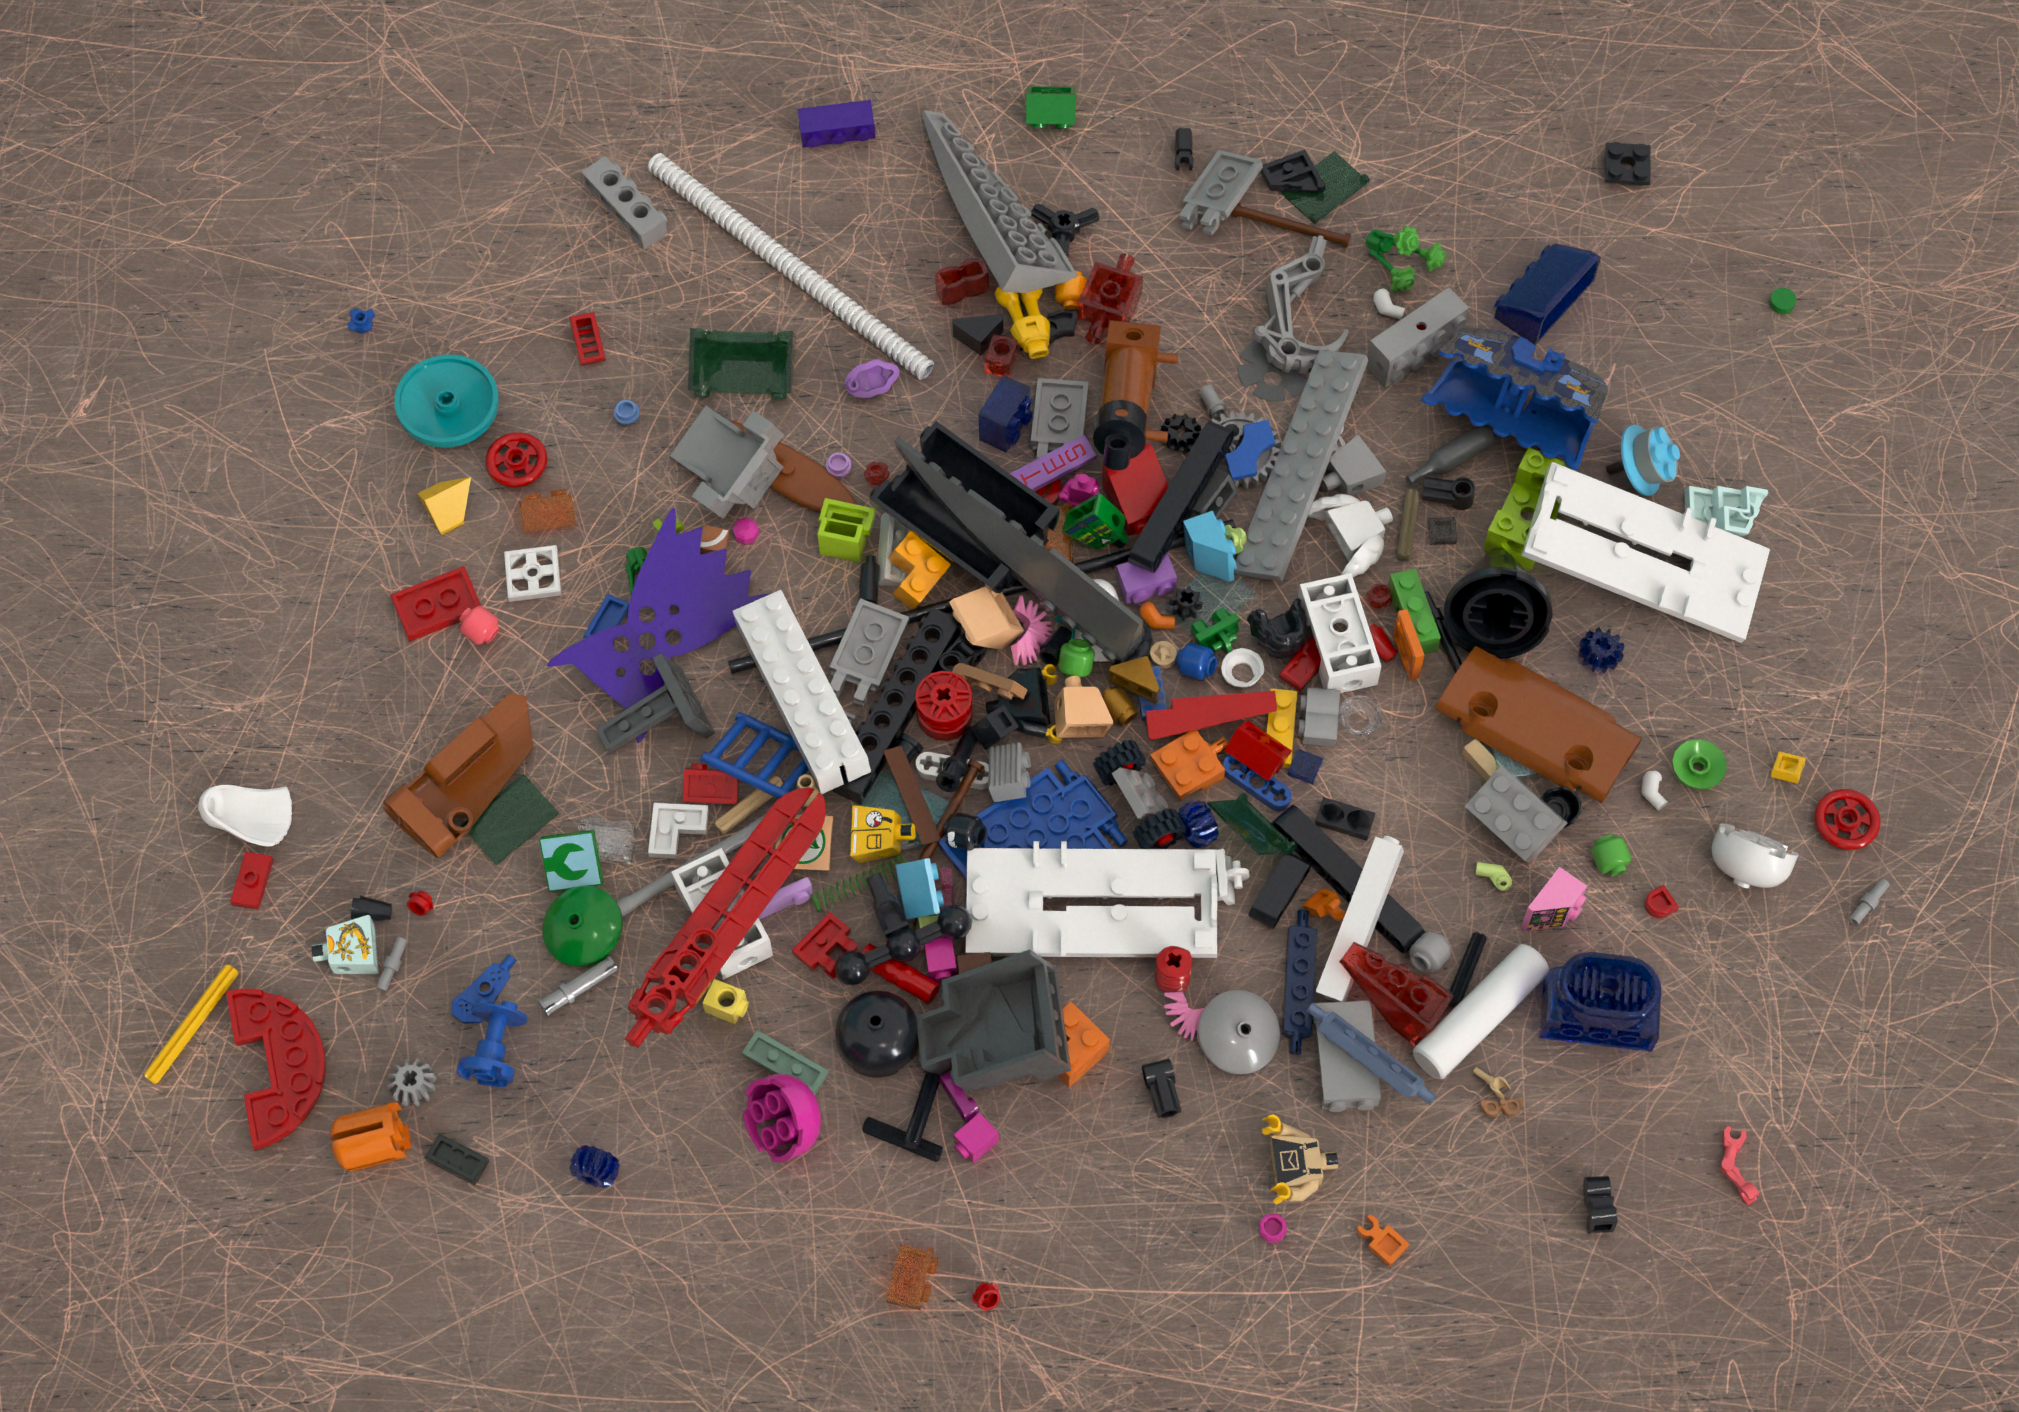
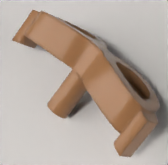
(1509, 1107)

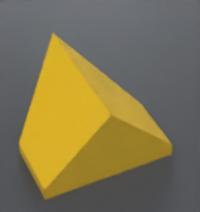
(446, 503)

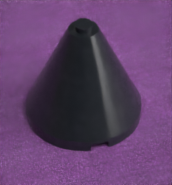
(1498, 607)

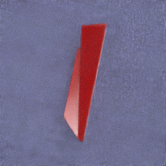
(1207, 711)

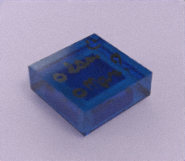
(1305, 766)

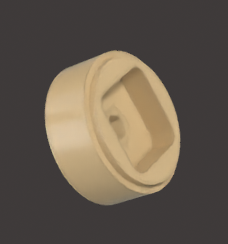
(1163, 654)

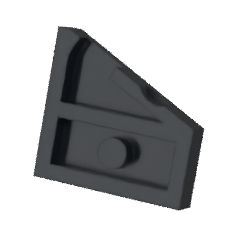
(1293, 173)

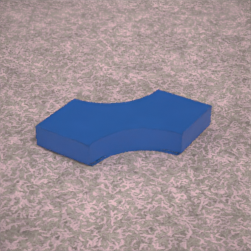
(1256, 440)

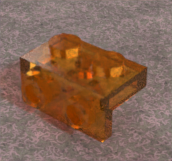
(547, 512)
(911, 1276)

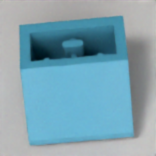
(1208, 546)
(918, 888)

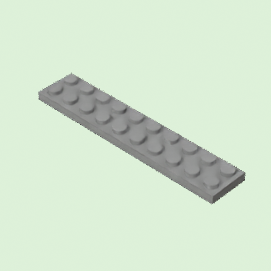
(1300, 465)

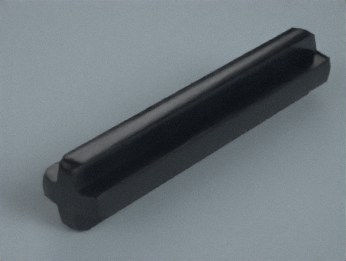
(1467, 968)
(921, 1110)
(896, 1137)

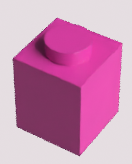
(940, 959)
(975, 1138)

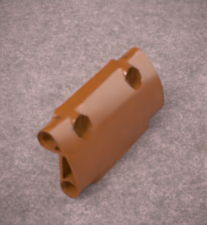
(1538, 723)

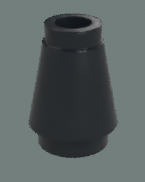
(1051, 647)
(376, 909)

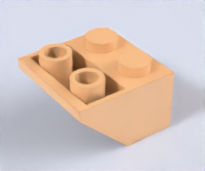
(986, 618)

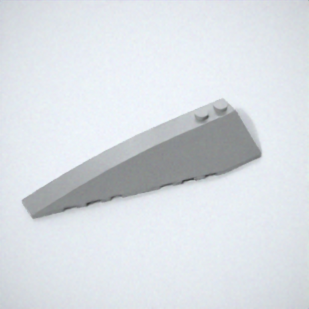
(1000, 227)

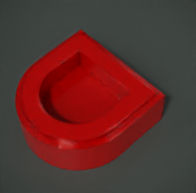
(1660, 903)

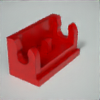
(1257, 750)

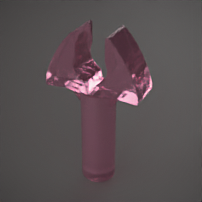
(947, 886)

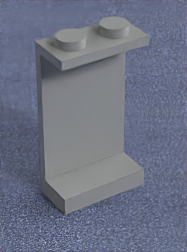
(1344, 1079)

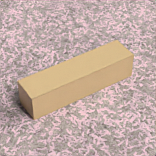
(1480, 759)

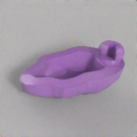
(871, 378)

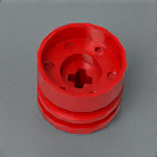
(944, 718)

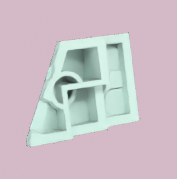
(1730, 506)

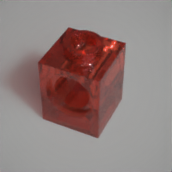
(997, 364)

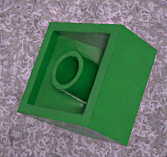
(1050, 106)

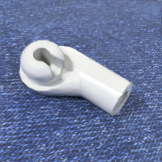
(1385, 306)
(1650, 787)

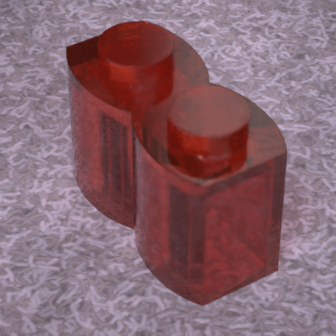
(962, 281)

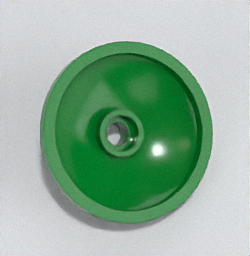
(592, 936)

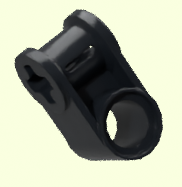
(962, 652)

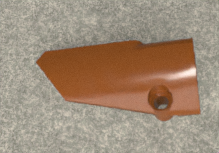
(463, 777)

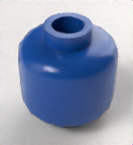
(1196, 661)

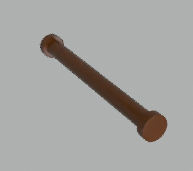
(1291, 225)
(953, 806)

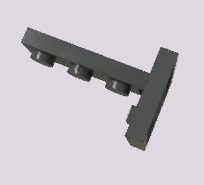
(657, 708)

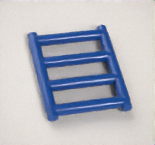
(736, 769)

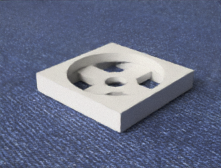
(533, 591)

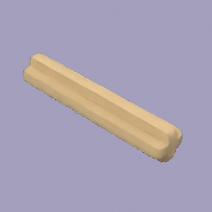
(745, 808)

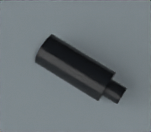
(869, 580)

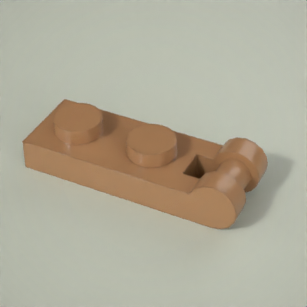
(987, 681)

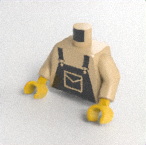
(1296, 1161)

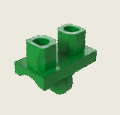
(1218, 635)

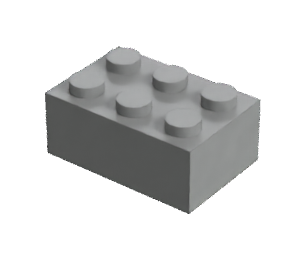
(1516, 814)

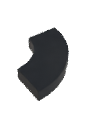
(1062, 324)

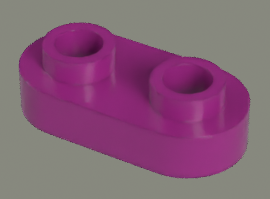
(965, 1106)

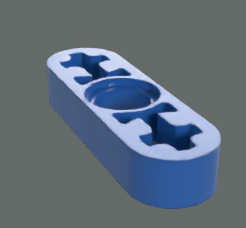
(1259, 793)

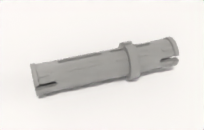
(569, 991)

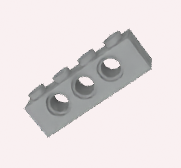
(643, 230)

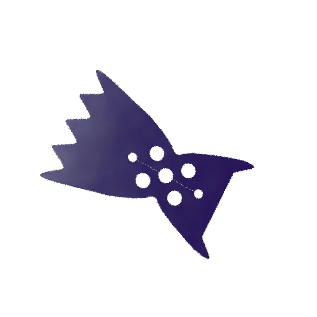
(669, 576)

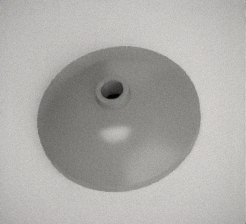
(1226, 1044)

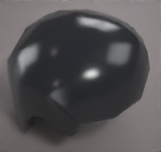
(1563, 802)

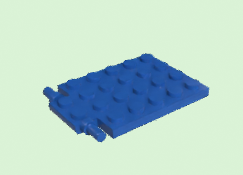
(1048, 816)

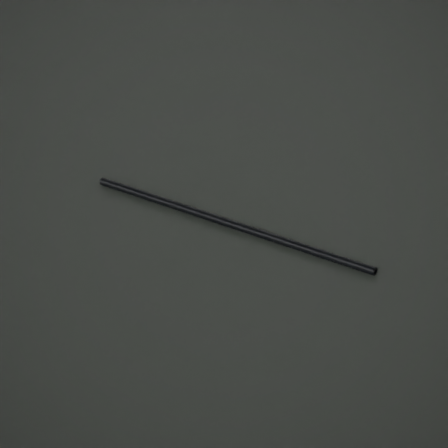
(916, 614)

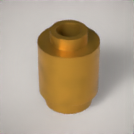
(1119, 705)

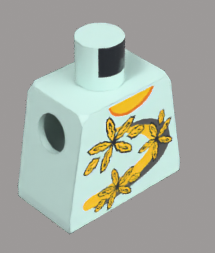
(350, 947)

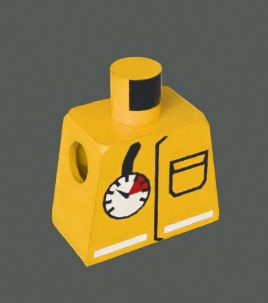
(877, 833)

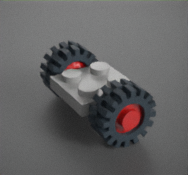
(1123, 766)

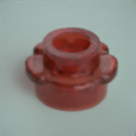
(875, 479)
(1379, 590)

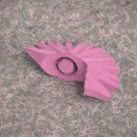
(1035, 632)
(1187, 1015)

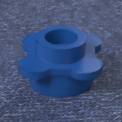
(361, 326)

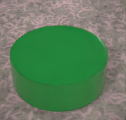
(1782, 300)

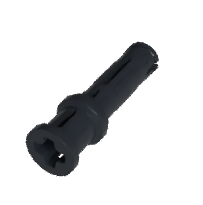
(955, 765)

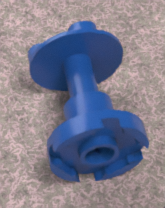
(488, 1060)

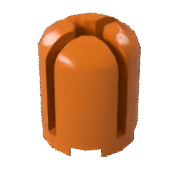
(370, 1137)

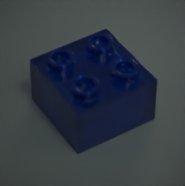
(1005, 414)

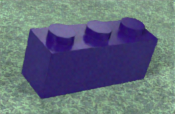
(836, 123)

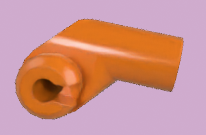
(1154, 619)

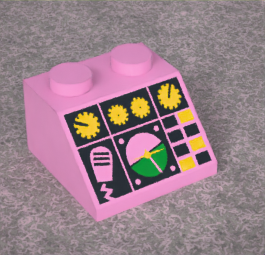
(1556, 903)

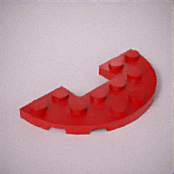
(293, 1059)

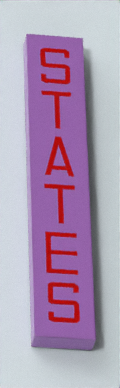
(1056, 464)

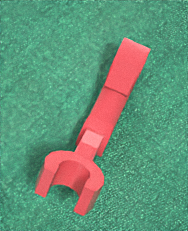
(1732, 1146)

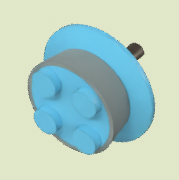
(1647, 458)

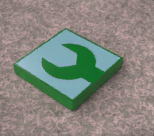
(571, 860)

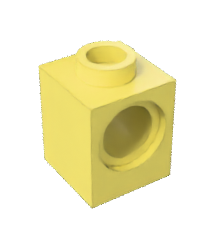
(720, 991)

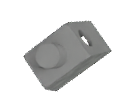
(1353, 469)

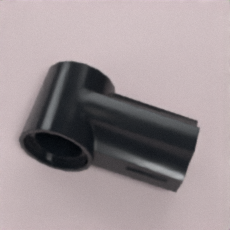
(1447, 491)
(1160, 1080)

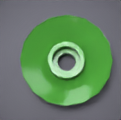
(1700, 754)

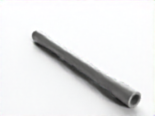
(629, 903)

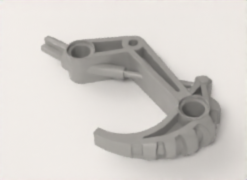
(1292, 279)

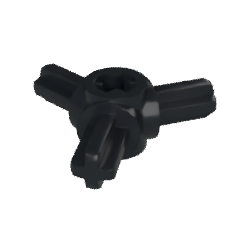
(1064, 223)

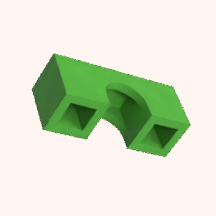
(1409, 595)

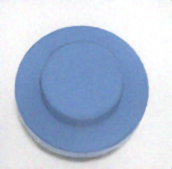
(626, 412)

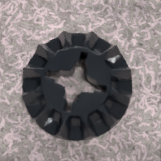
(1187, 439)

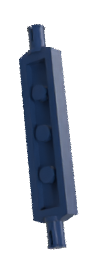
(1299, 981)

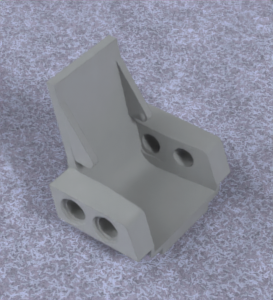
(729, 460)

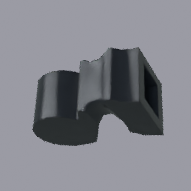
(1598, 1197)

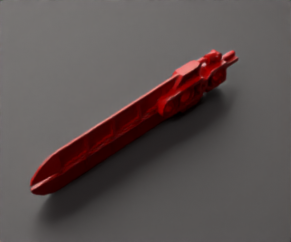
(692, 984)

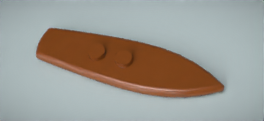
(805, 479)

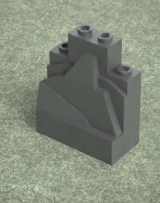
(997, 1024)

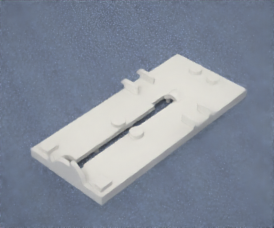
(1724, 567)
(1010, 886)

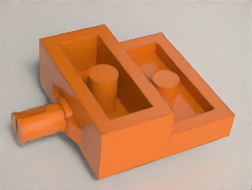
(1189, 763)

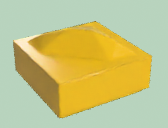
(1788, 767)

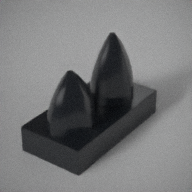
(1345, 818)

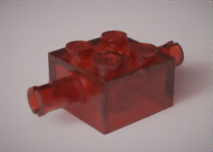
(1109, 296)

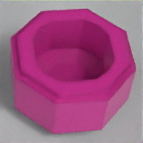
(745, 531)
(1272, 1228)

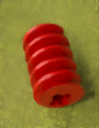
(1173, 969)

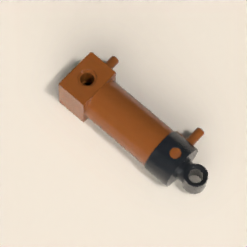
(1126, 392)

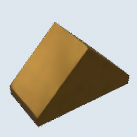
(1136, 678)

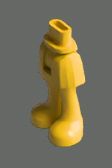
(1030, 331)

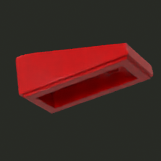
(585, 320)

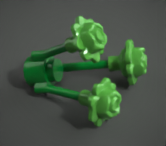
(1406, 242)

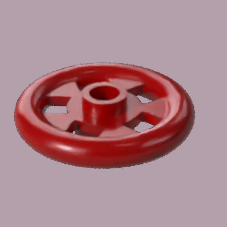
(512, 441)
(1851, 799)

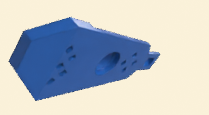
(473, 991)

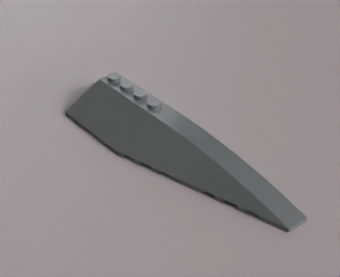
(1043, 572)

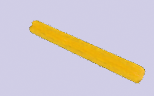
(191, 1024)

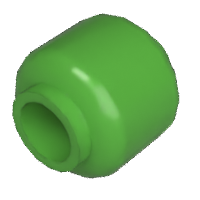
(1076, 658)
(1611, 855)

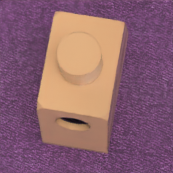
(1080, 711)

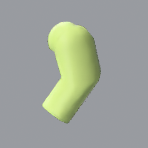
(1496, 873)

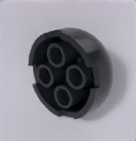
(880, 1048)

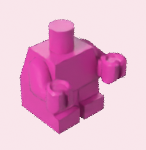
(1079, 489)

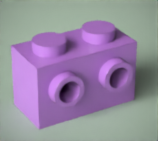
(1141, 584)

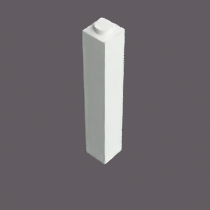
(1361, 915)

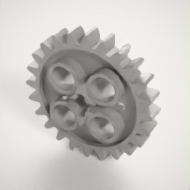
(1266, 460)

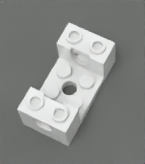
(1349, 656)
(693, 884)

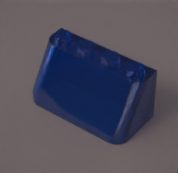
(1546, 290)

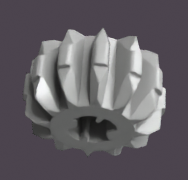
(419, 1074)

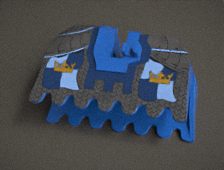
(1494, 383)

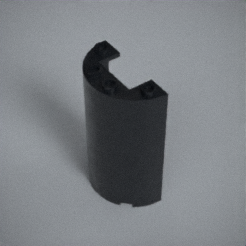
(920, 512)

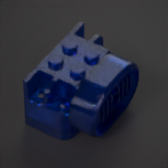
(1582, 1012)

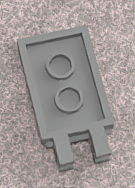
(1219, 190)
(1058, 413)
(867, 649)

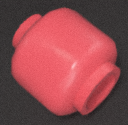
(479, 625)

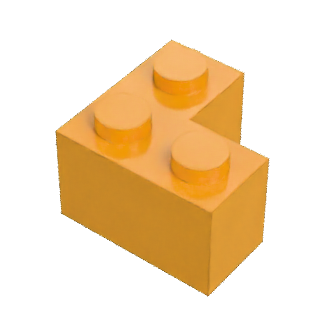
(922, 568)

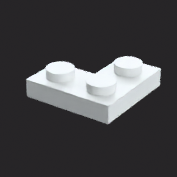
(669, 821)

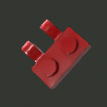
(821, 941)

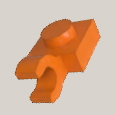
(1325, 903)

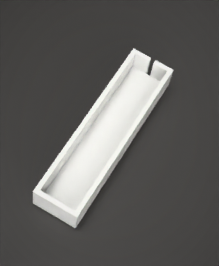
(801, 691)

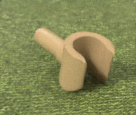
(1495, 1083)

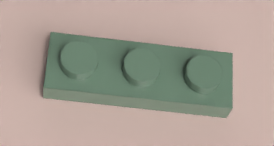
(783, 1060)

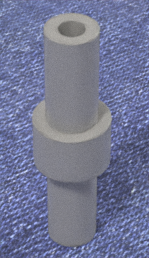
(1869, 901)
(391, 964)

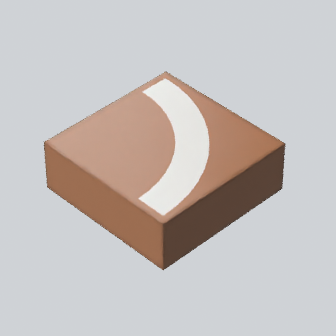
(714, 539)

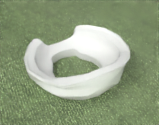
(1242, 656)

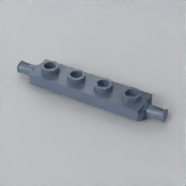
(1370, 1054)

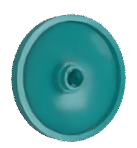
(446, 400)

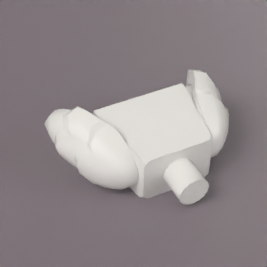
(1355, 529)

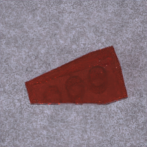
(1403, 998)

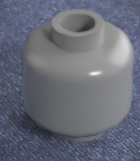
(1429, 952)

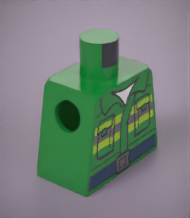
(1096, 523)

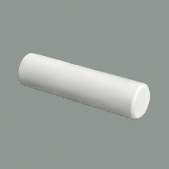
(1481, 1011)

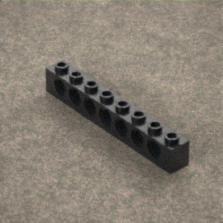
(935, 625)

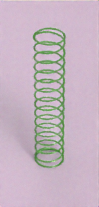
(844, 889)

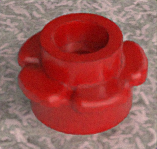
(420, 903)
(986, 1296)

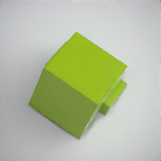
(844, 529)

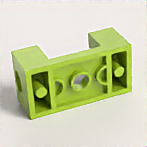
(1508, 527)

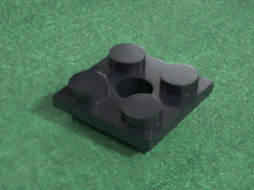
(1634, 154)

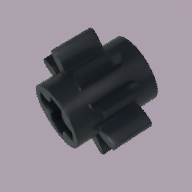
(1186, 603)

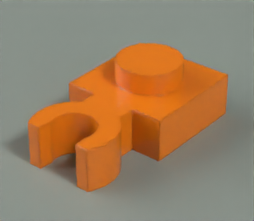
(1385, 1243)

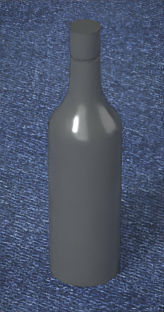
(1455, 453)

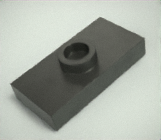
(457, 1159)

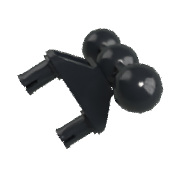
(902, 942)

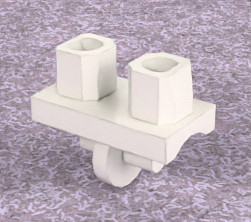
(1228, 877)

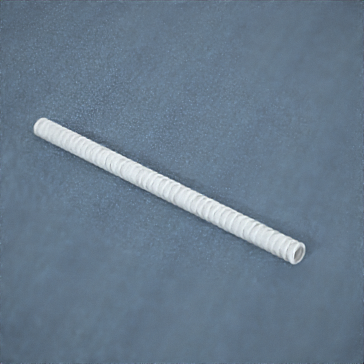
(791, 266)

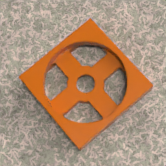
(1408, 645)

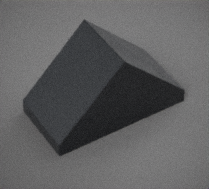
(977, 331)

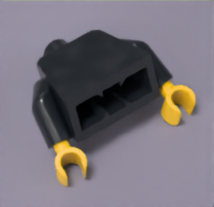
(1032, 711)

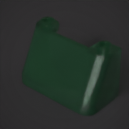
(741, 362)

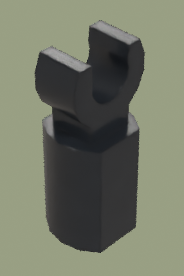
(1184, 148)

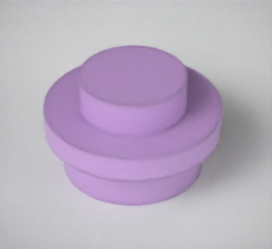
(838, 465)

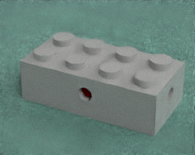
(1416, 338)

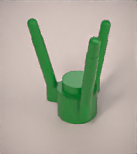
(635, 558)

